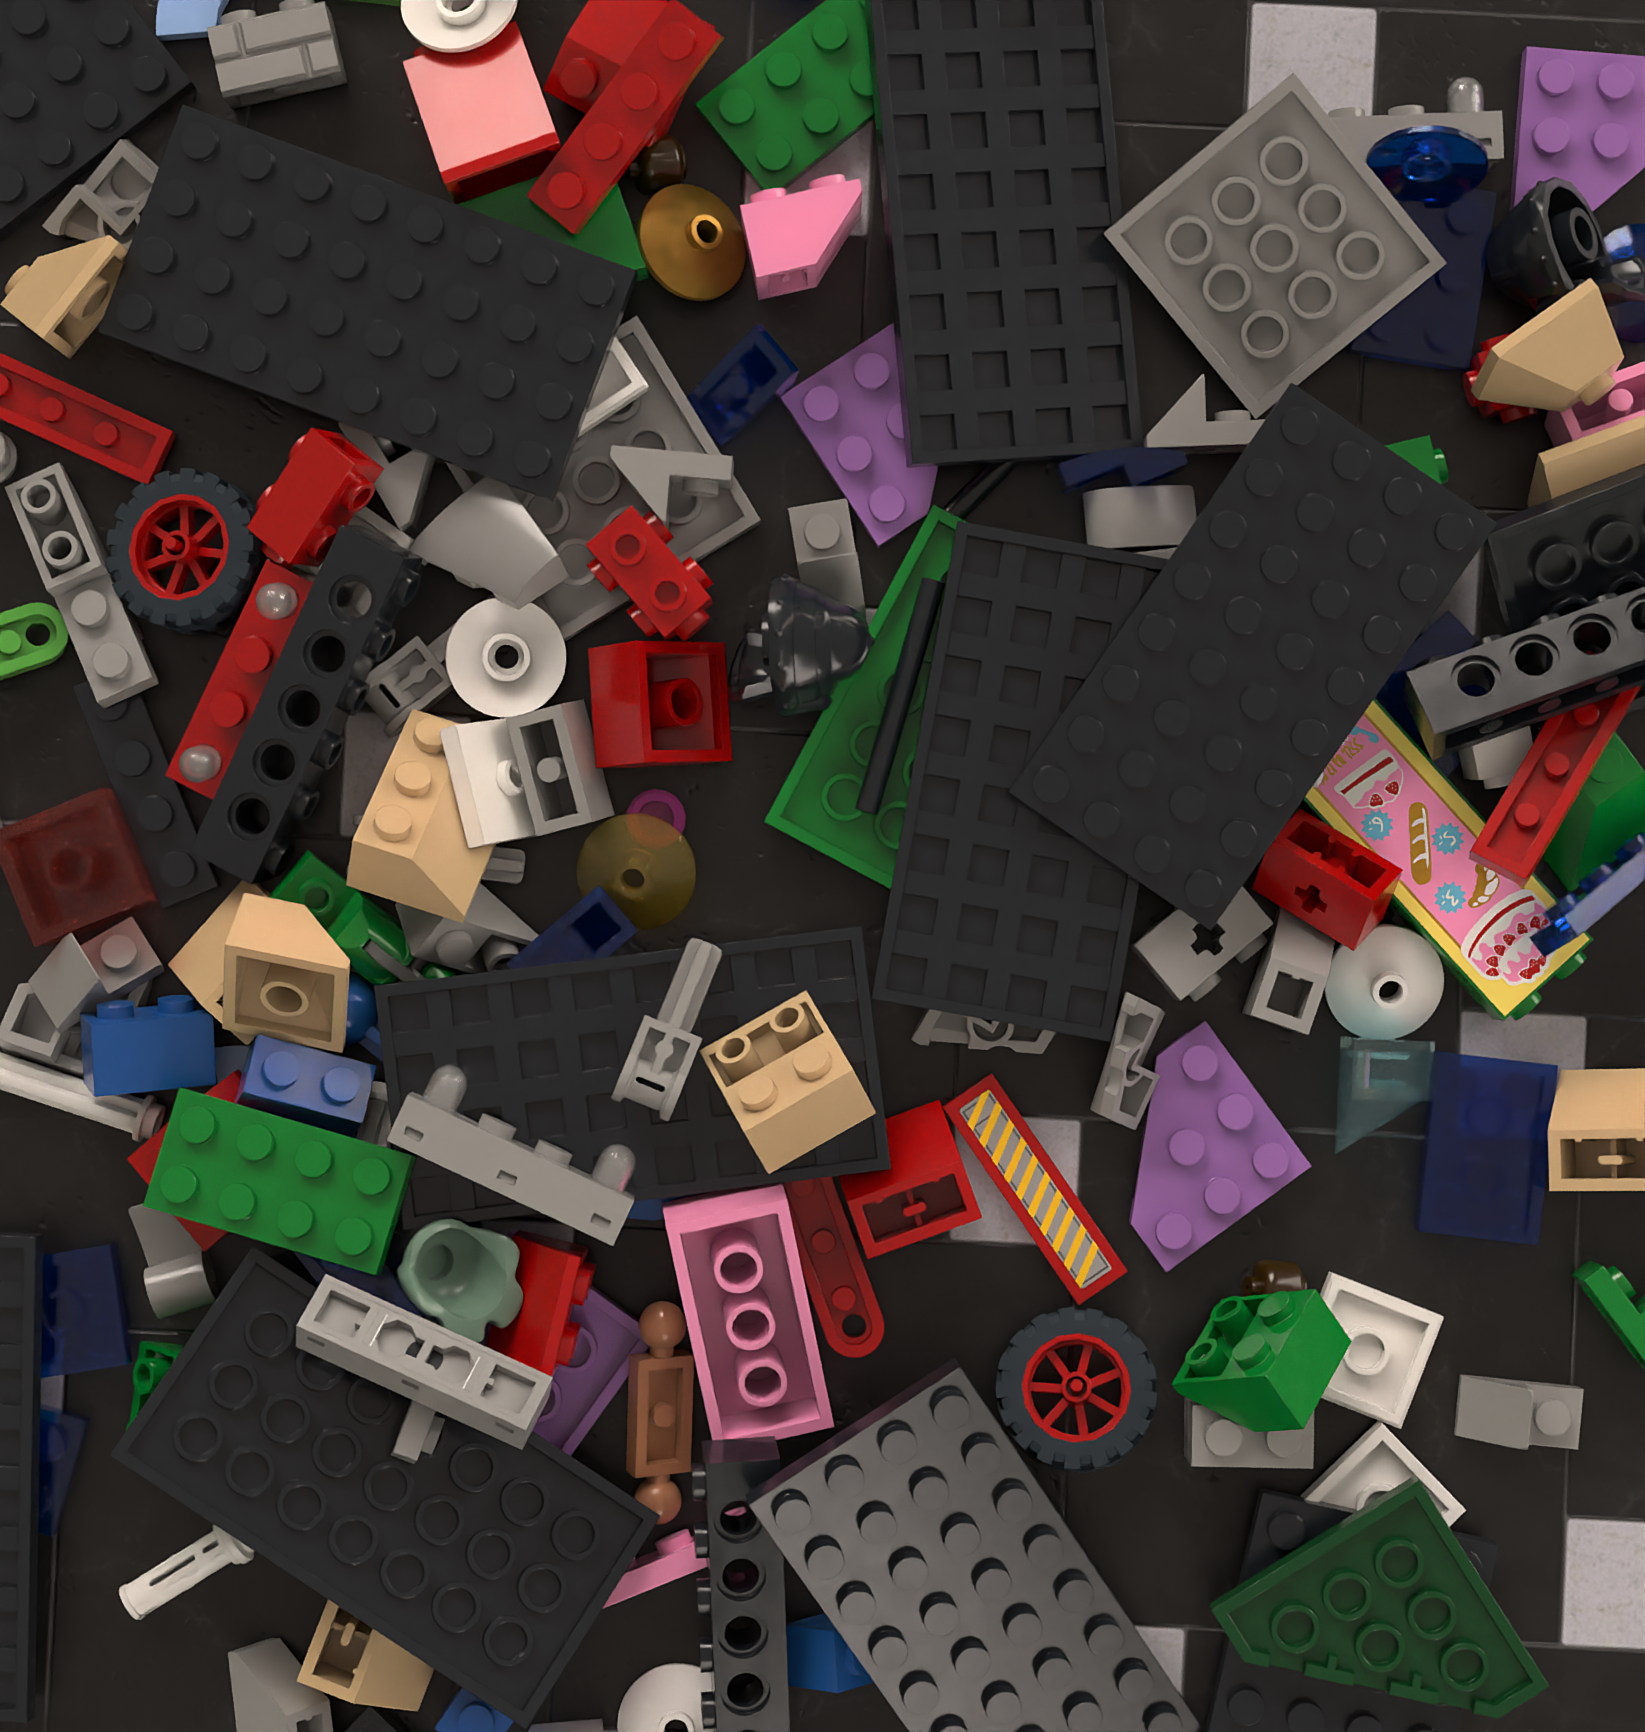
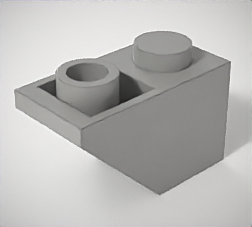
(478, 945)
(1290, 974)
(268, 1691)

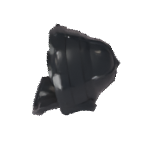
(1553, 247)
(802, 649)

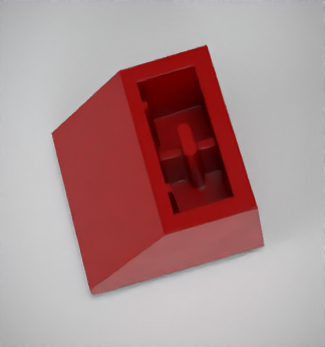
(921, 1191)
(552, 1282)

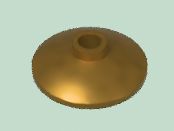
(675, 251)

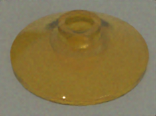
(653, 849)

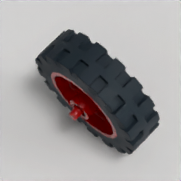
(144, 523)
(1094, 1332)

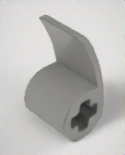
(1138, 516)
(178, 1270)

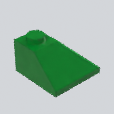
(1601, 818)

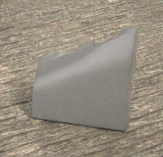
(492, 545)

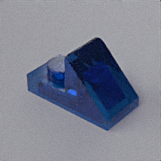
(743, 385)
(585, 932)

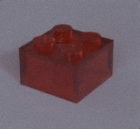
(74, 867)

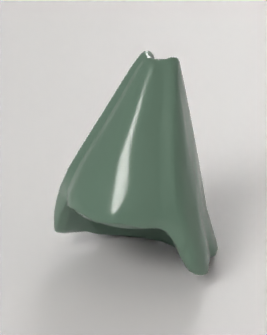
(462, 1277)

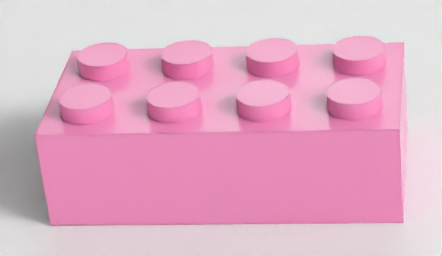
(748, 1313)

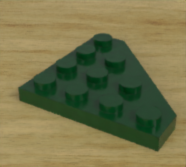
(1385, 1608)

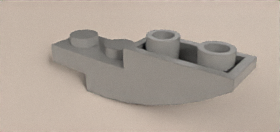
(77, 577)

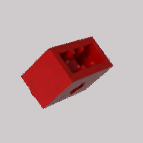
(1327, 879)

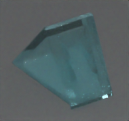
(1379, 1082)

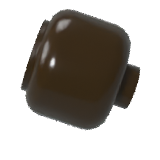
(658, 166)
(1274, 1276)

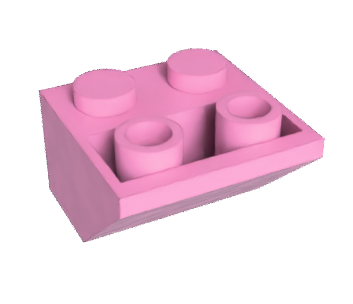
(799, 233)

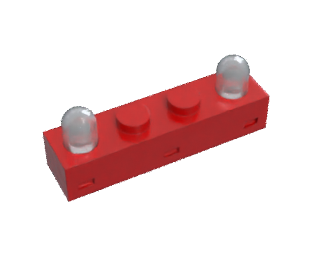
(240, 677)

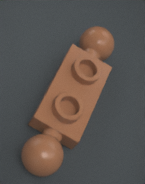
(660, 1409)

